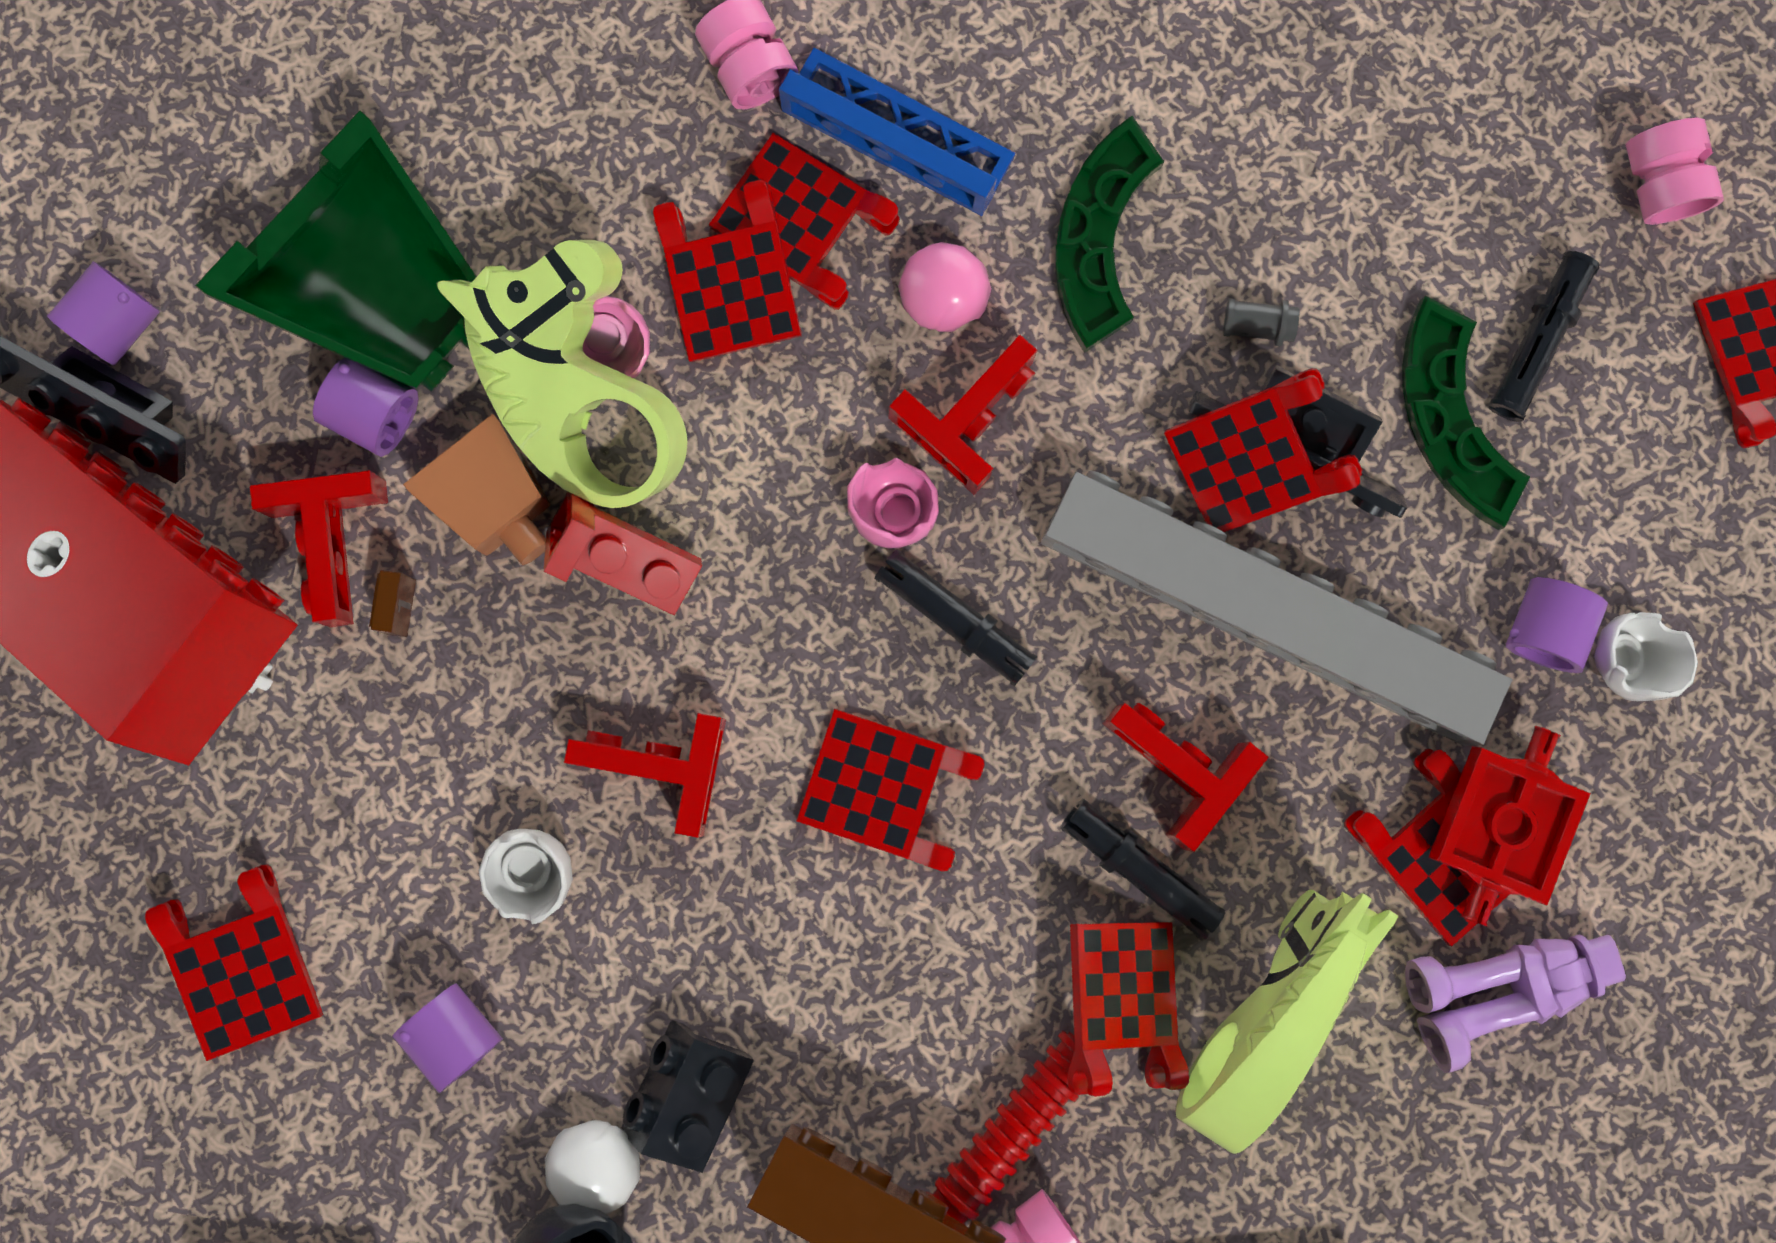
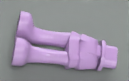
(1545, 981)

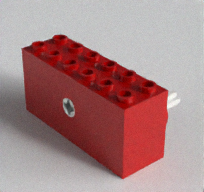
(119, 599)

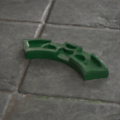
(1088, 230)
(1441, 420)

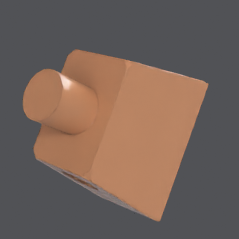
(485, 492)

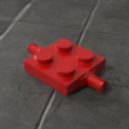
(1509, 825)

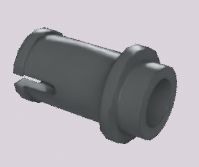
(1262, 321)

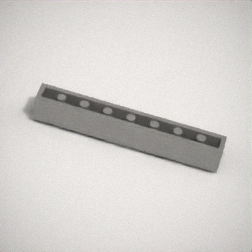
(1276, 609)

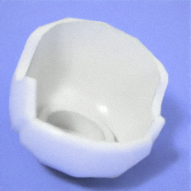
(1645, 658)
(526, 874)
(592, 1166)

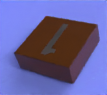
(392, 603)

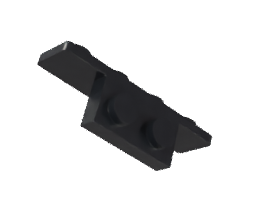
(98, 404)
(1328, 432)

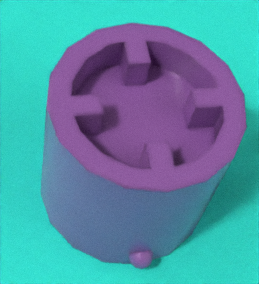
(103, 314)
(365, 406)
(1557, 624)
(447, 1037)

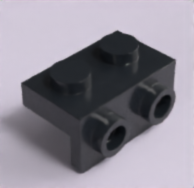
(685, 1097)

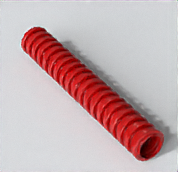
(1009, 1135)

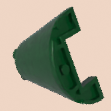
(354, 265)

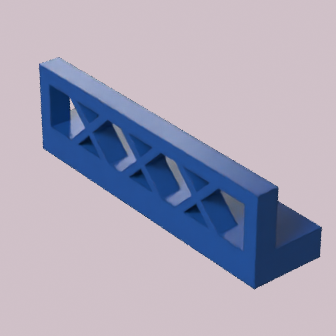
(892, 142)

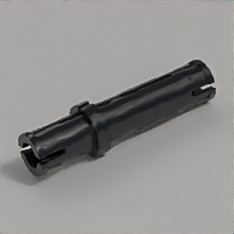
(1553, 316)
(956, 617)
(1128, 858)

